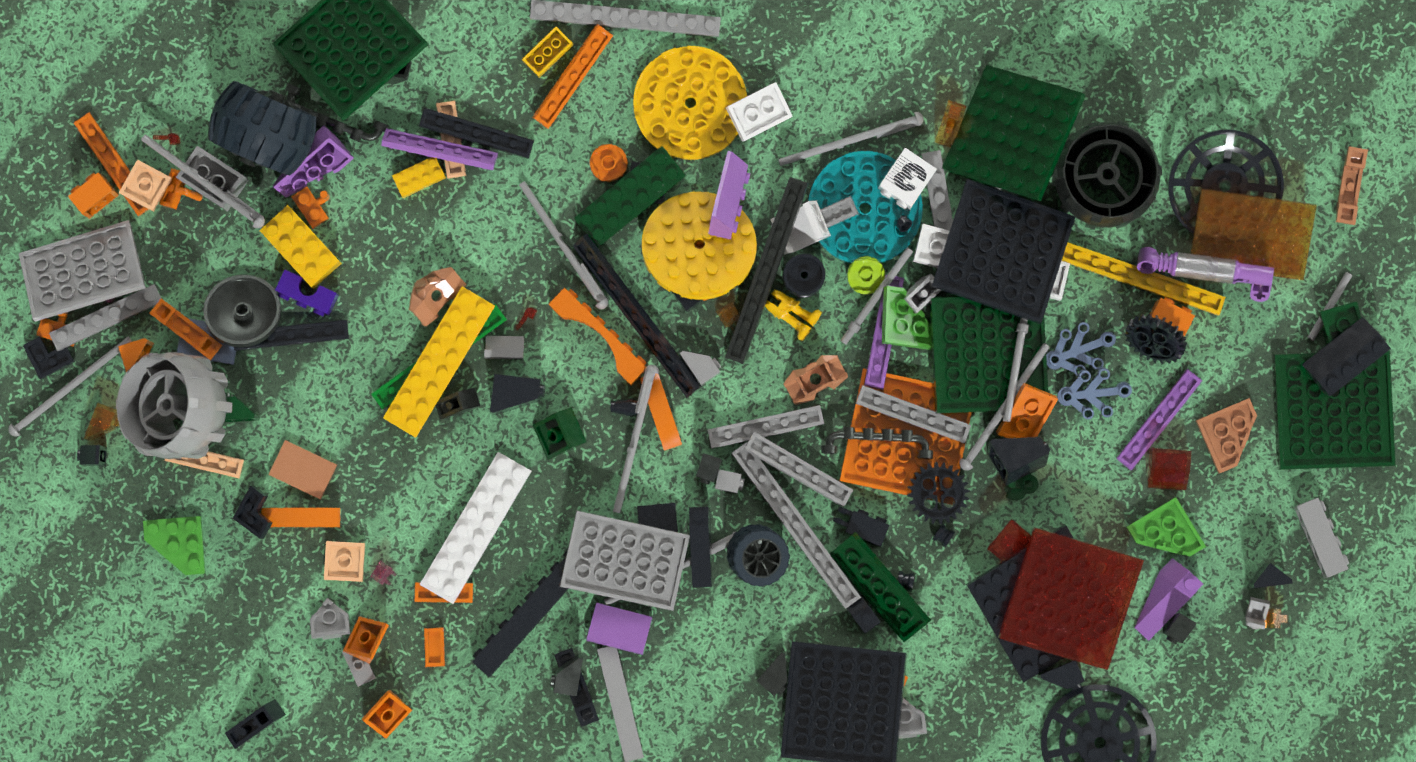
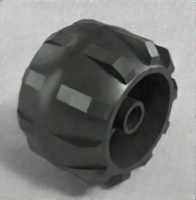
(1121, 140)

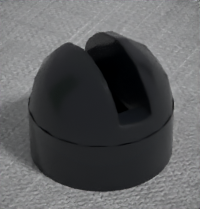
(903, 223)

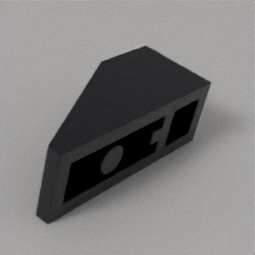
(255, 723)

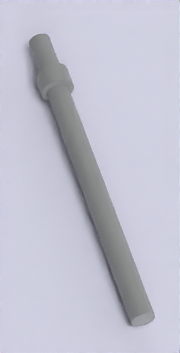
(854, 326)
(1022, 329)

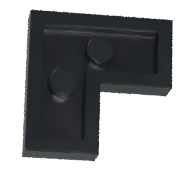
(45, 362)
(249, 515)

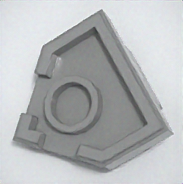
(329, 622)
(912, 721)

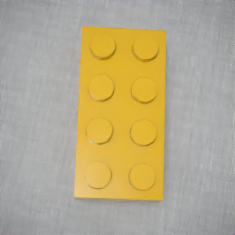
(300, 247)

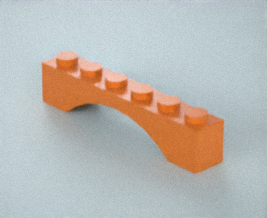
(569, 308)

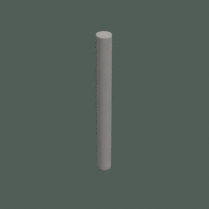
(1331, 303)

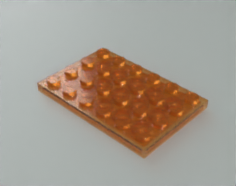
(1255, 231)

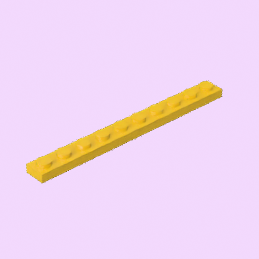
(1150, 282)

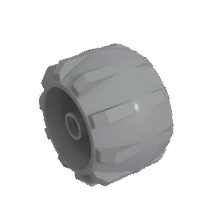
(167, 389)

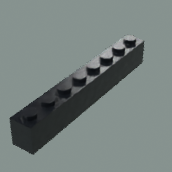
(522, 622)

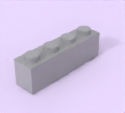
(1321, 537)

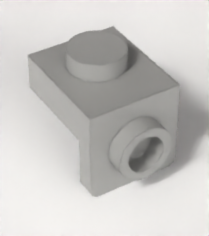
(1256, 613)

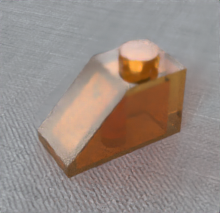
(950, 123)
(102, 422)

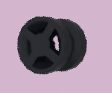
(943, 535)
(906, 580)

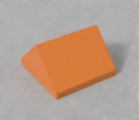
(134, 351)
(365, 639)
(387, 714)

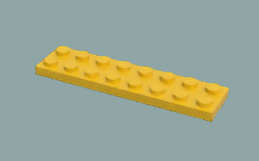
(439, 361)

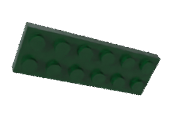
(630, 196)
(880, 587)

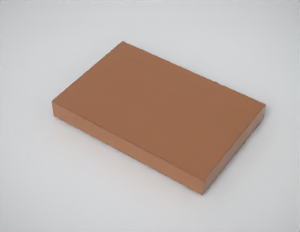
(302, 469)

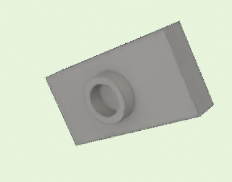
(839, 211)
(360, 670)

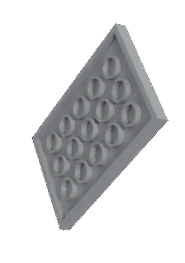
(81, 270)
(624, 560)

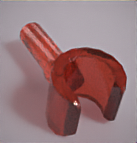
(173, 138)
(529, 313)

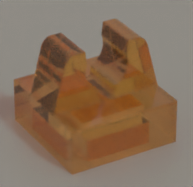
(728, 314)
(1274, 618)

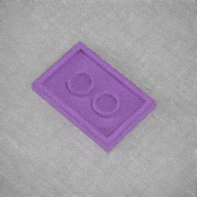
(619, 628)

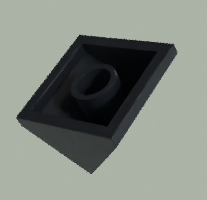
(1269, 576)

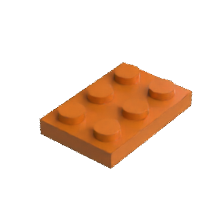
(1028, 414)

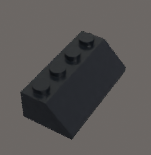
(1345, 356)

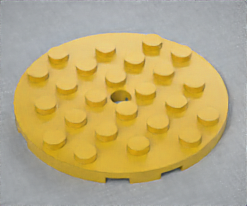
(662, 96)
(691, 271)

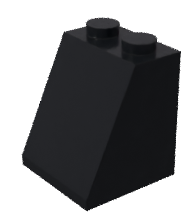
(514, 393)
(1018, 457)

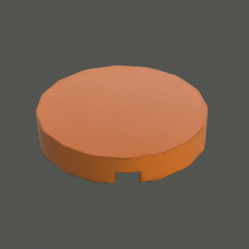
(610, 168)

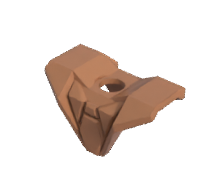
(444, 281)
(799, 383)

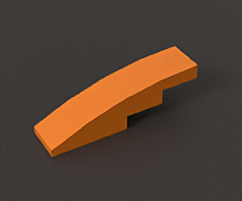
(302, 517)

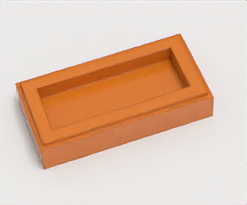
(434, 647)

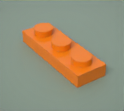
(424, 595)

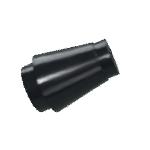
(624, 407)

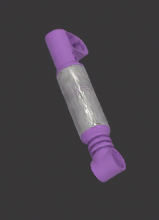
(1208, 269)

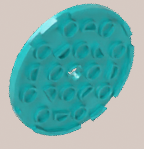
(871, 233)

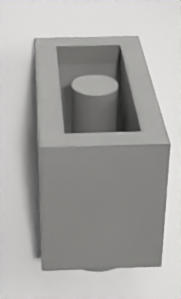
(921, 293)
(701, 366)

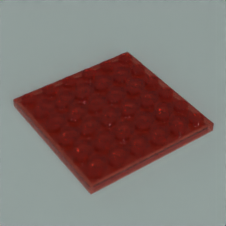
(1070, 598)

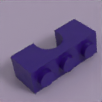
(290, 287)

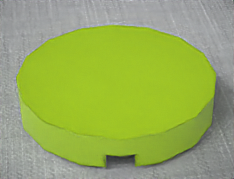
(865, 275)

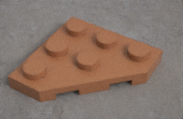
(1227, 433)

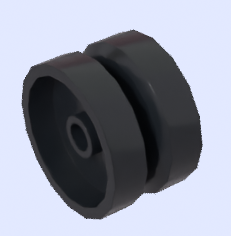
(796, 284)

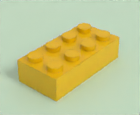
(547, 52)
(418, 177)

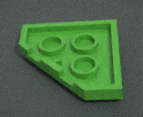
(901, 324)
(1167, 530)
(178, 541)

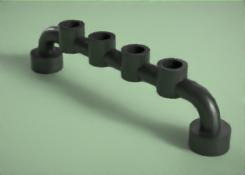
(338, 126)
(886, 435)

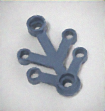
(1076, 351)
(1090, 393)

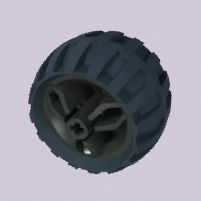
(261, 128)

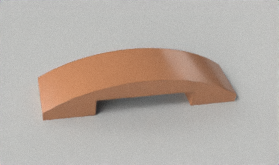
(1350, 185)

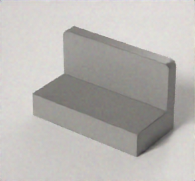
(504, 347)

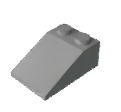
(216, 172)

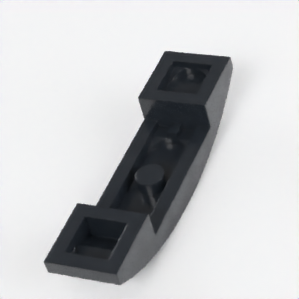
(582, 702)

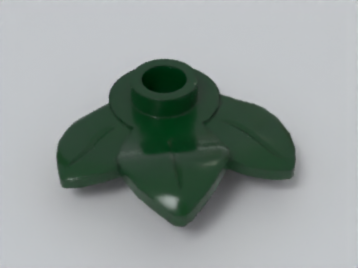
(1018, 489)

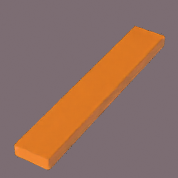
(572, 76)
(106, 154)

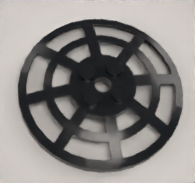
(1222, 171)
(1098, 728)

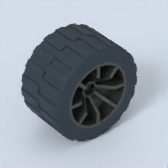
(758, 555)

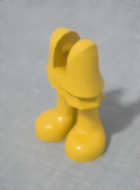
(788, 304)

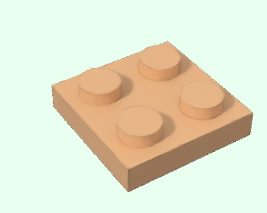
(145, 185)
(344, 561)

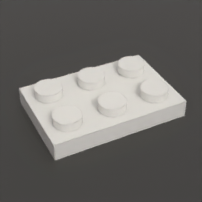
(759, 111)

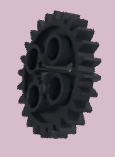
(1155, 338)
(956, 492)

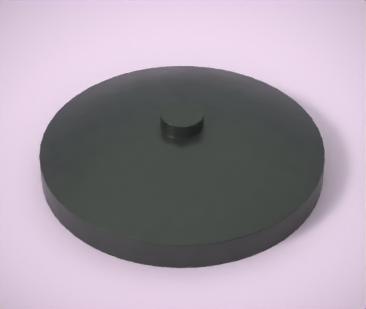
(242, 310)

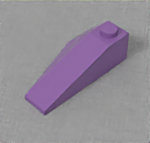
(325, 156)
(1169, 593)

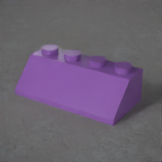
(729, 196)

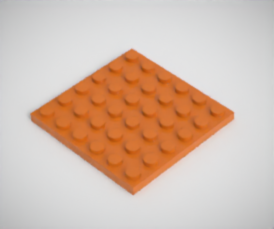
(893, 463)

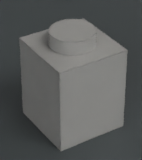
(729, 481)

